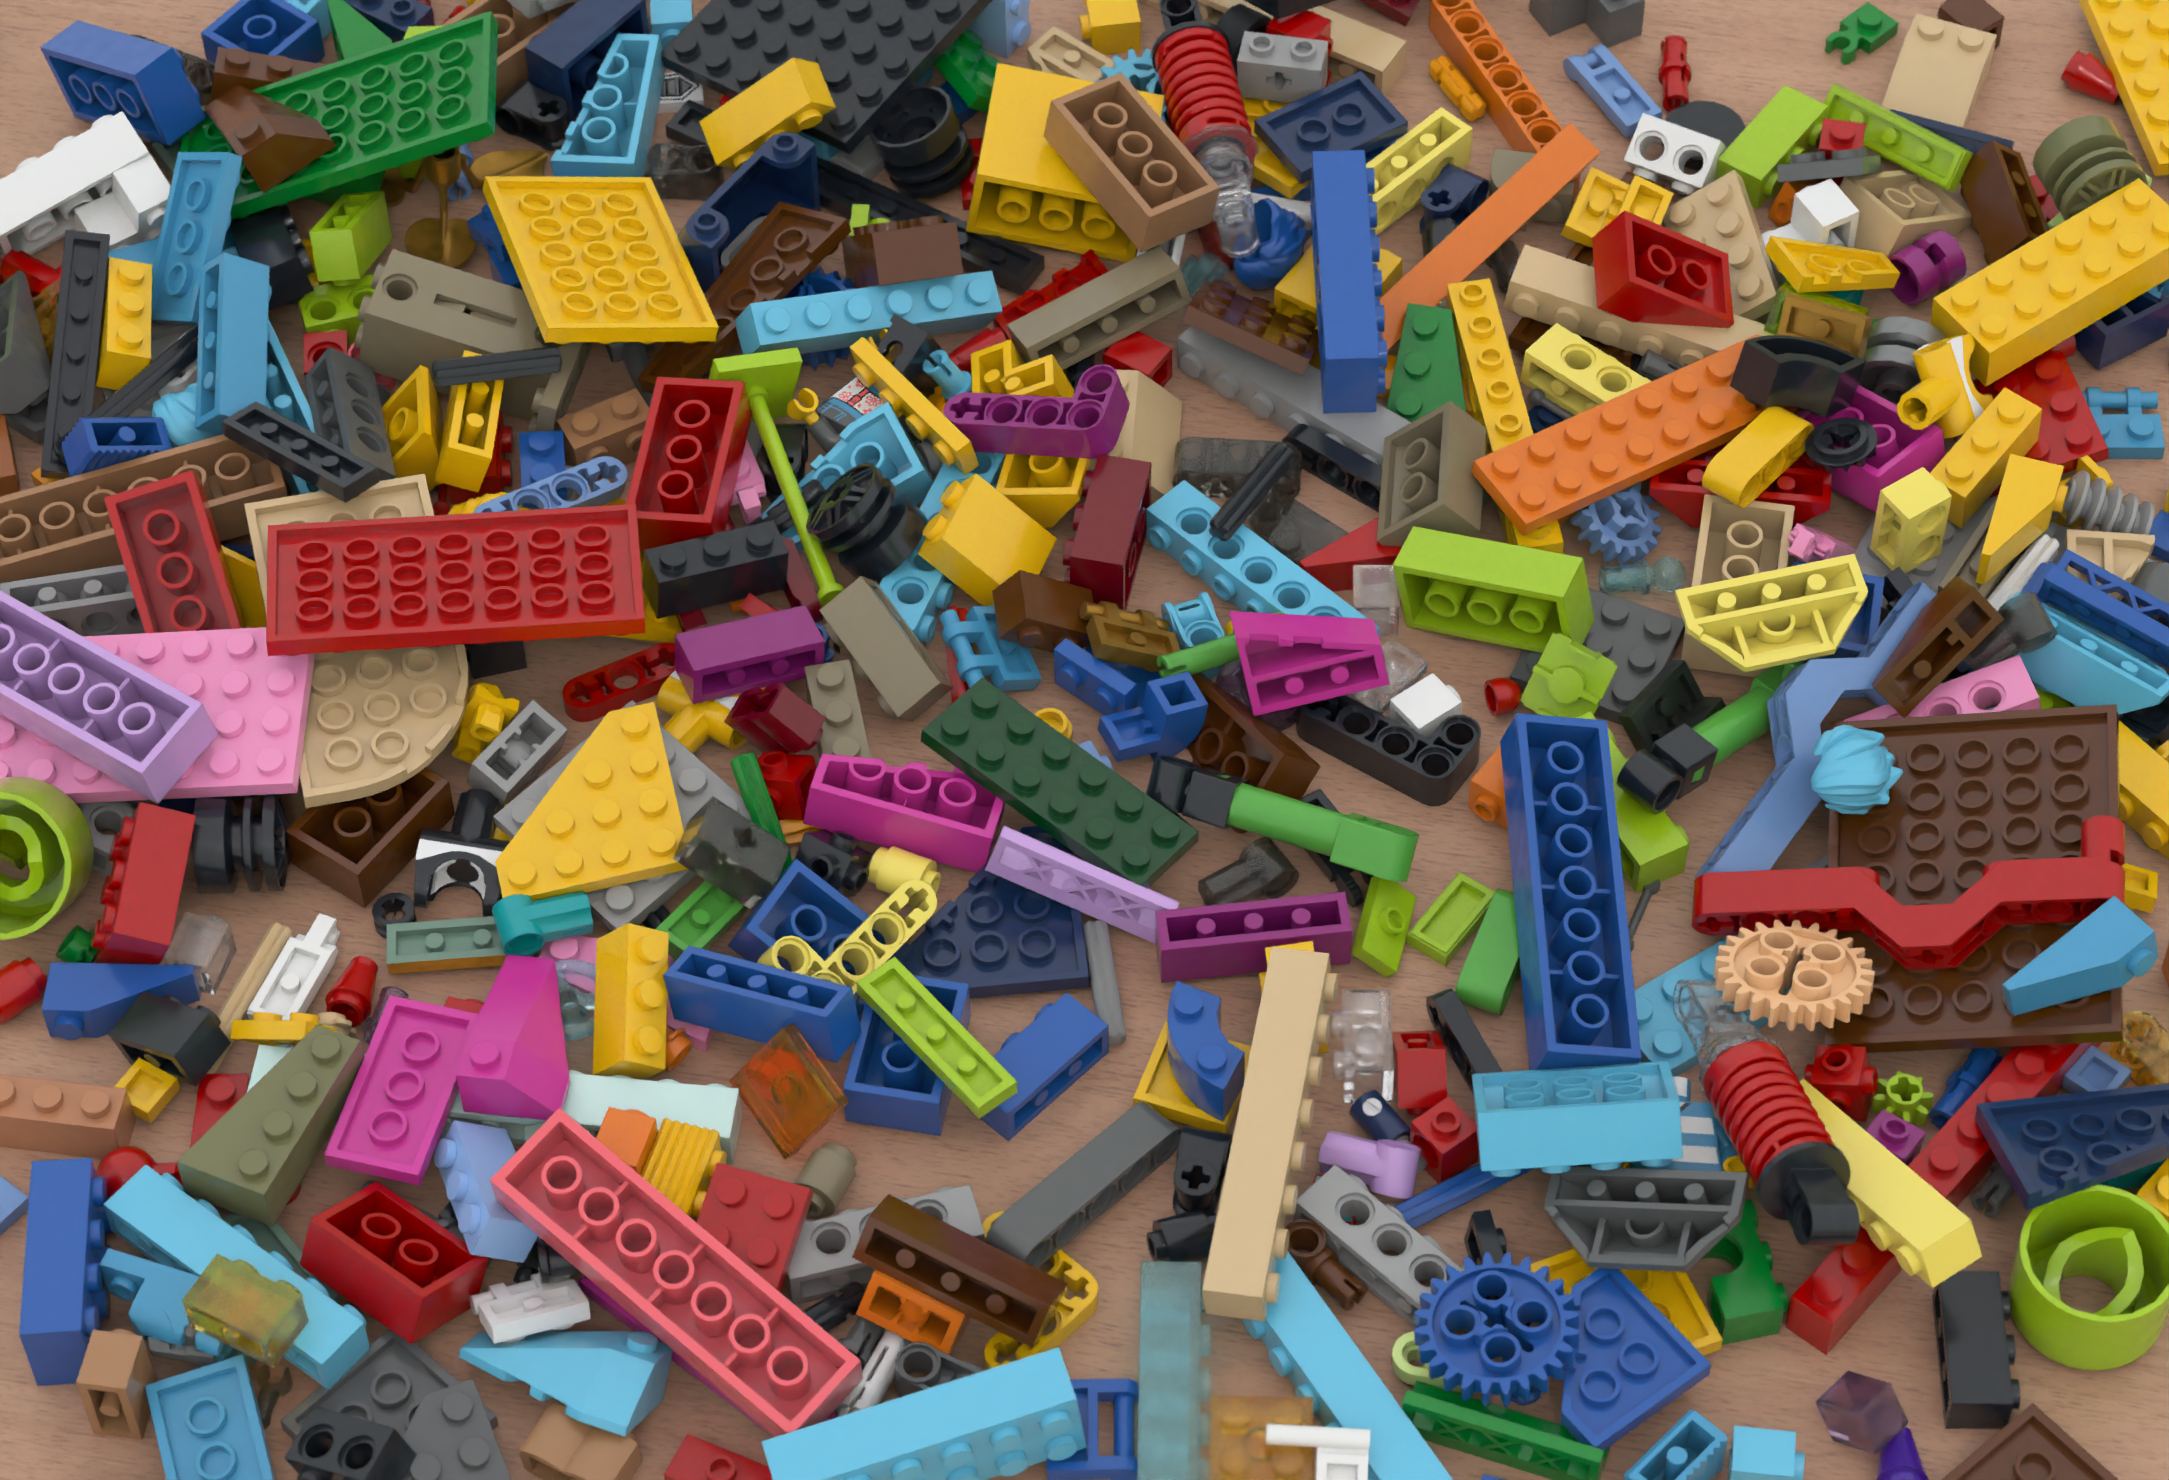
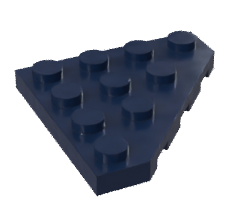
(1002, 938)

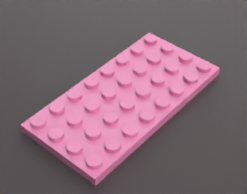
(250, 697)

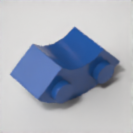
(1199, 1054)

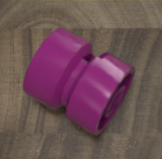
(1927, 267)

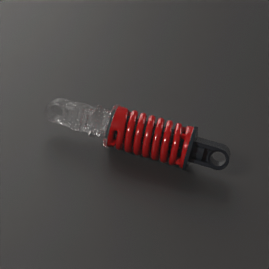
(1209, 116)
(1768, 1118)

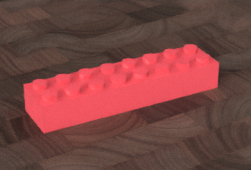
(676, 1278)

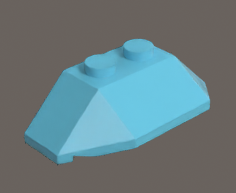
(2094, 667)

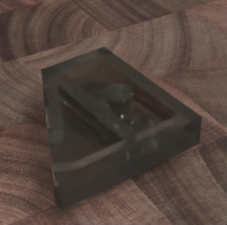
(1292, 526)

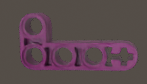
(1046, 424)

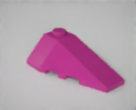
(517, 1045)

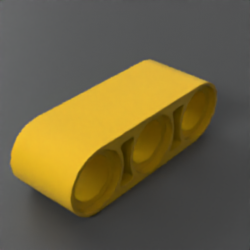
(1757, 456)

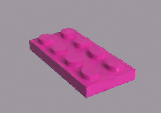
(402, 1092)

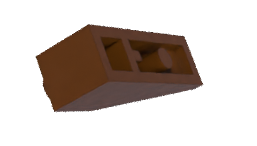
(1935, 644)

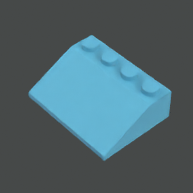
(1577, 1118)

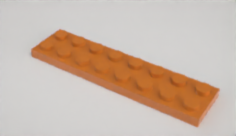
(1618, 442)

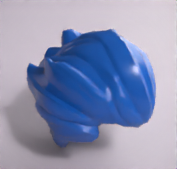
(1280, 246)

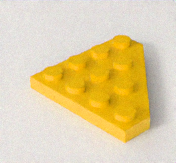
(603, 819)

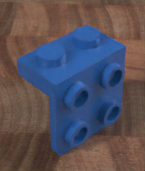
(1099, 683)

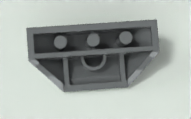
(1645, 1214)

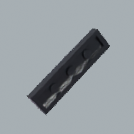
(300, 452)

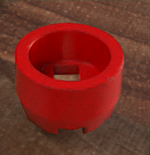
(1502, 695)

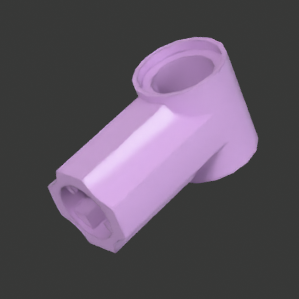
(1382, 1164)

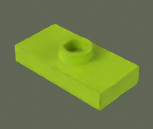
(1383, 925)

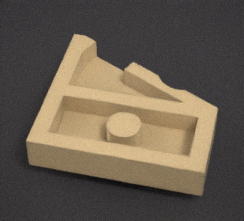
(1066, 56)
(2113, 551)

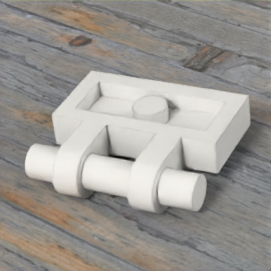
(530, 1308)

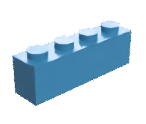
(231, 339)

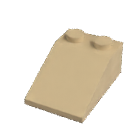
(1940, 70)
(1901, 209)

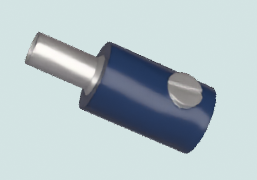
(1381, 1120)

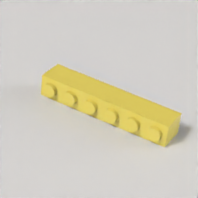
(1897, 1204)

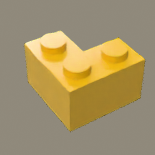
(1003, 371)

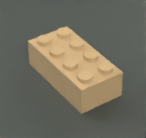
(1735, 545)

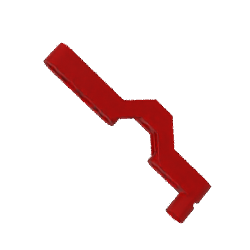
(1921, 934)

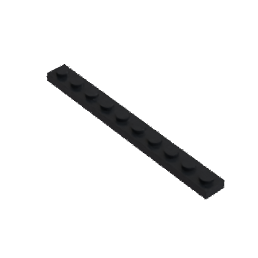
(841, 188)

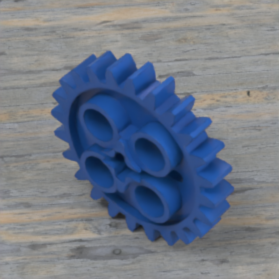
(1496, 1329)

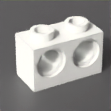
(1679, 146)

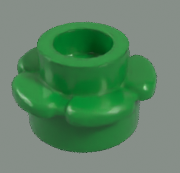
(77, 946)

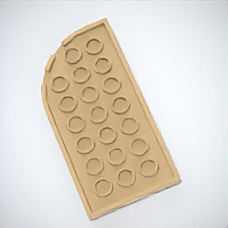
(369, 711)

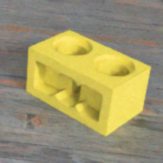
(1911, 521)

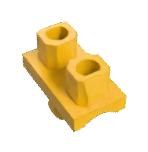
(482, 721)

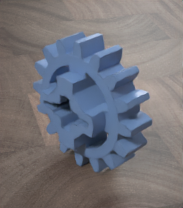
(1620, 526)

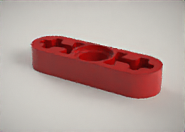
(616, 698)

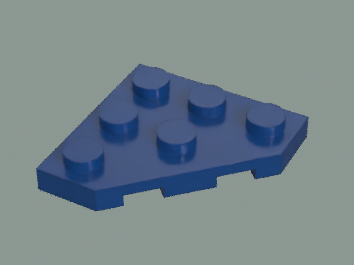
(1625, 1361)

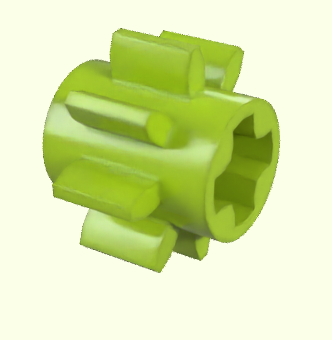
(1903, 1098)

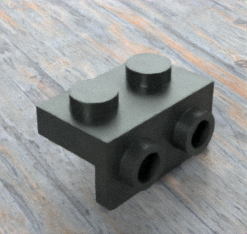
(1666, 704)

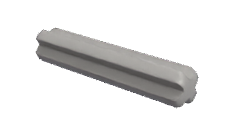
(1104, 979)

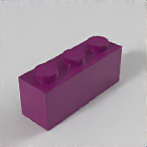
(747, 653)

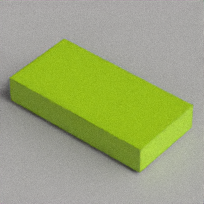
(1451, 919)

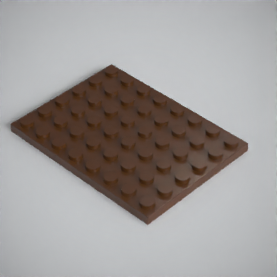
(1967, 798)

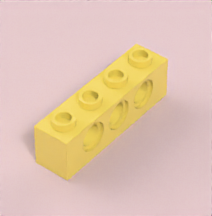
(1415, 162)
(1575, 371)

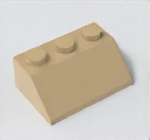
(1149, 429)

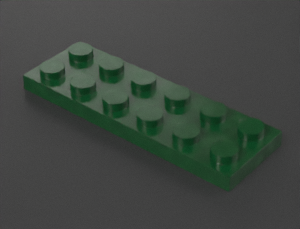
(1058, 785)

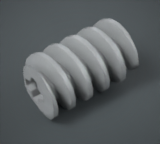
(2105, 507)

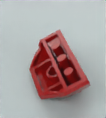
(1799, 486)

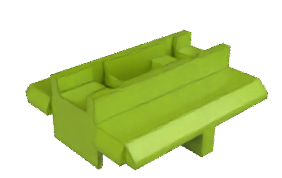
(1568, 679)

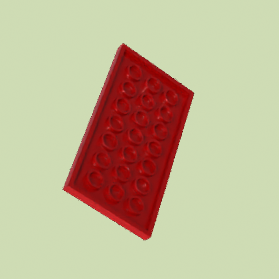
(453, 580)

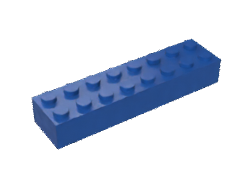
(1569, 893)

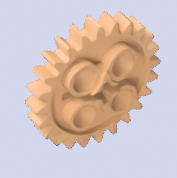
(1825, 984)

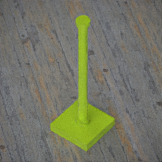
(770, 386)

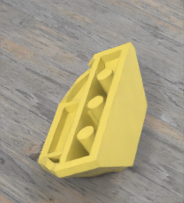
(1776, 613)

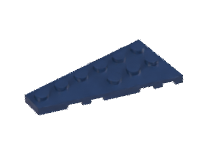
(2075, 1139)

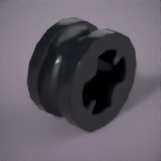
(392, 903)

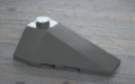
(22, 348)

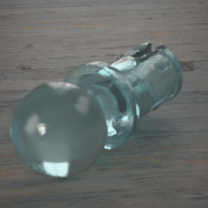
(1665, 574)

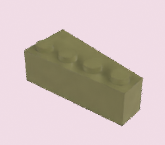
(275, 1130)

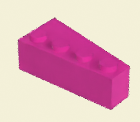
(906, 807)

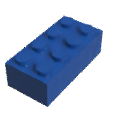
(119, 72)
(62, 1269)

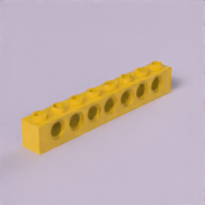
(1494, 388)

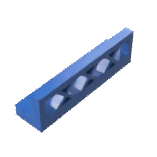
(2105, 613)

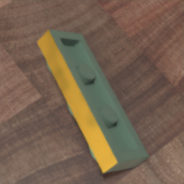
(443, 945)

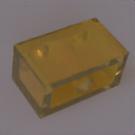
(246, 1309)

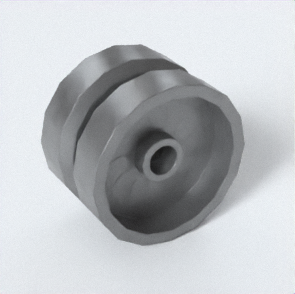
(1889, 356)

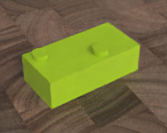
(1491, 590)

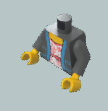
(840, 409)

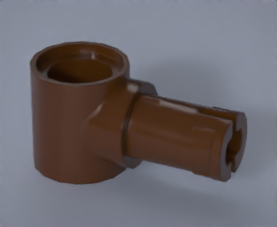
(1322, 1263)

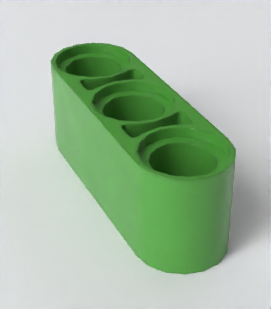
(1493, 958)

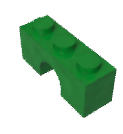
(1747, 1300)

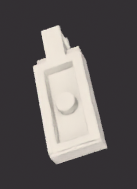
(299, 971)

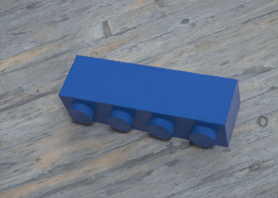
(760, 1001)

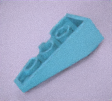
(876, 440)
(599, 1375)

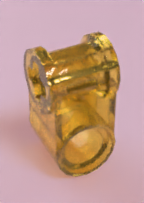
(2144, 1056)

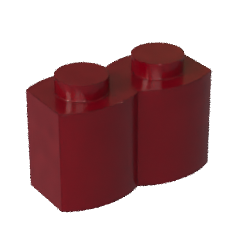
(776, 719)

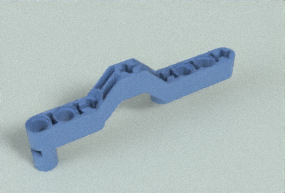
(1795, 720)

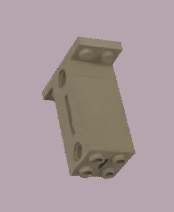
(437, 312)

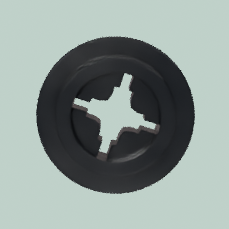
(1843, 432)

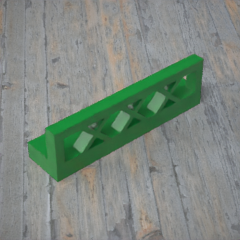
(1501, 1435)

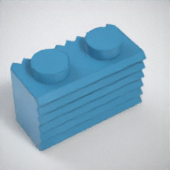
(1686, 1452)

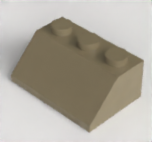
(1430, 476)

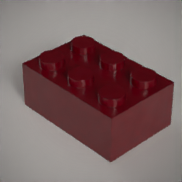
(1109, 529)

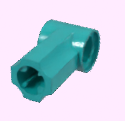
(528, 924)

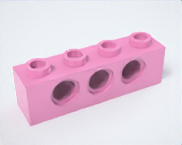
(2001, 686)

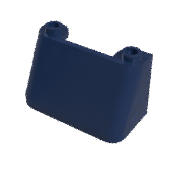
(778, 171)

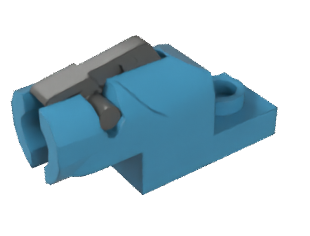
(159, 1309)

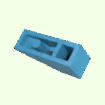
(2087, 960)

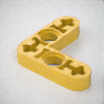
(1067, 1317)

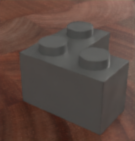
(1608, 19)

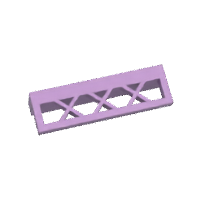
(1077, 883)

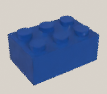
(888, 1079)

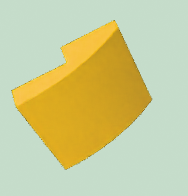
(1606, 197)

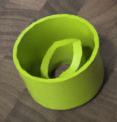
(57, 850)
(2098, 1236)

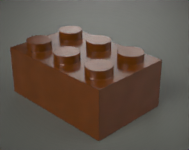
(902, 252)
(369, 839)

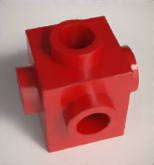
(788, 782)
(1844, 1078)

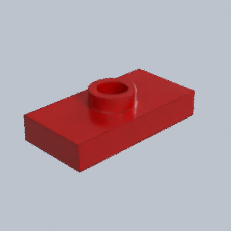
(706, 1461)

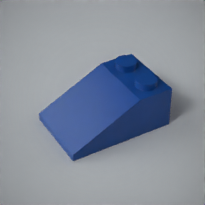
(801, 908)

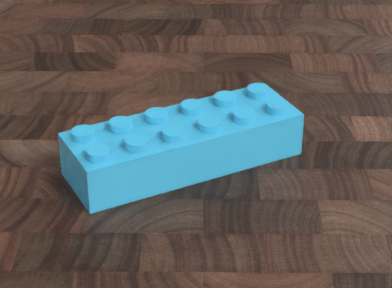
(948, 1432)

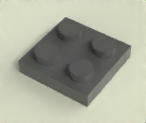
(1843, 163)

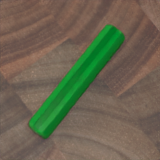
(757, 797)

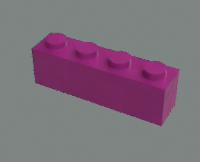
(1234, 935)

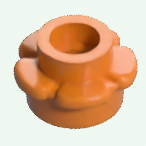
(677, 1047)

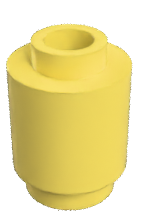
(896, 866)

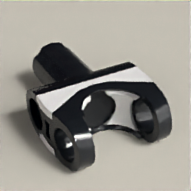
(463, 855)

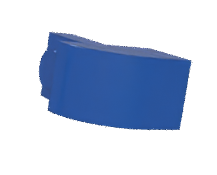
(1163, 725)

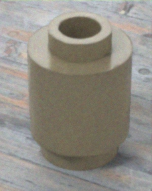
(828, 1175)

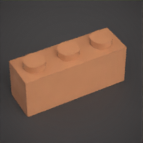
(64, 1116)

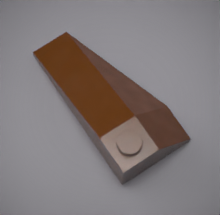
(267, 135)
(1248, 746)

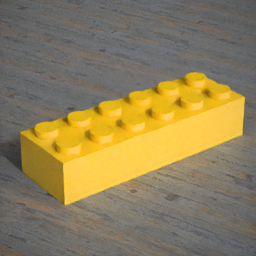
(2059, 281)

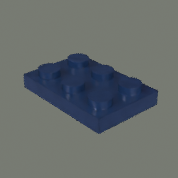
(1335, 118)

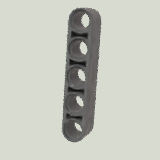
(1085, 1186)

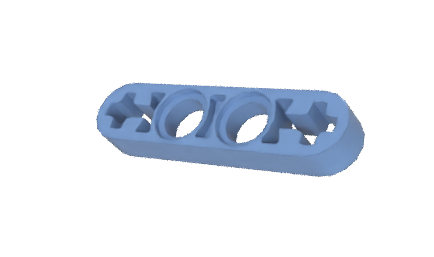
(578, 478)

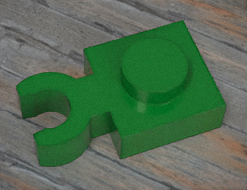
(1863, 29)

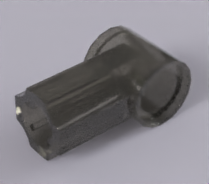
(2021, 631)
(1257, 873)

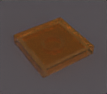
(789, 1091)

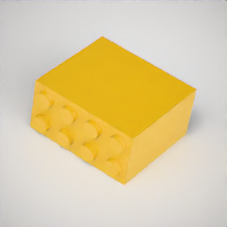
(1025, 185)

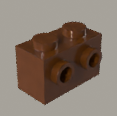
(1040, 611)

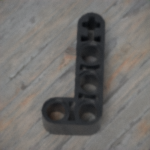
(1389, 751)

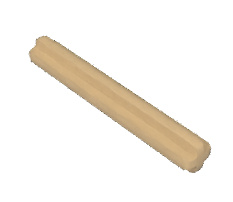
(250, 981)

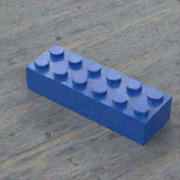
(1347, 282)

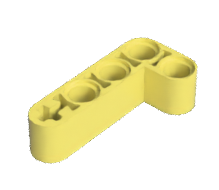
(860, 946)

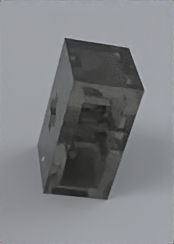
(731, 852)

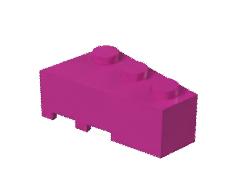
(1306, 658)

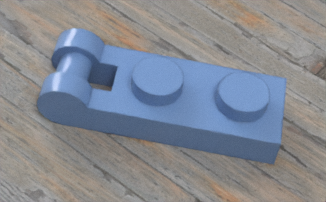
(1611, 88)

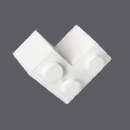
(132, 209)
(1821, 216)

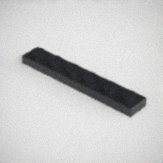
(75, 340)

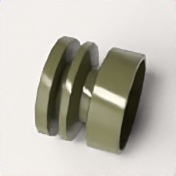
(2084, 164)

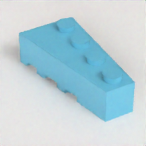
(618, 113)

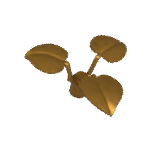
(444, 239)

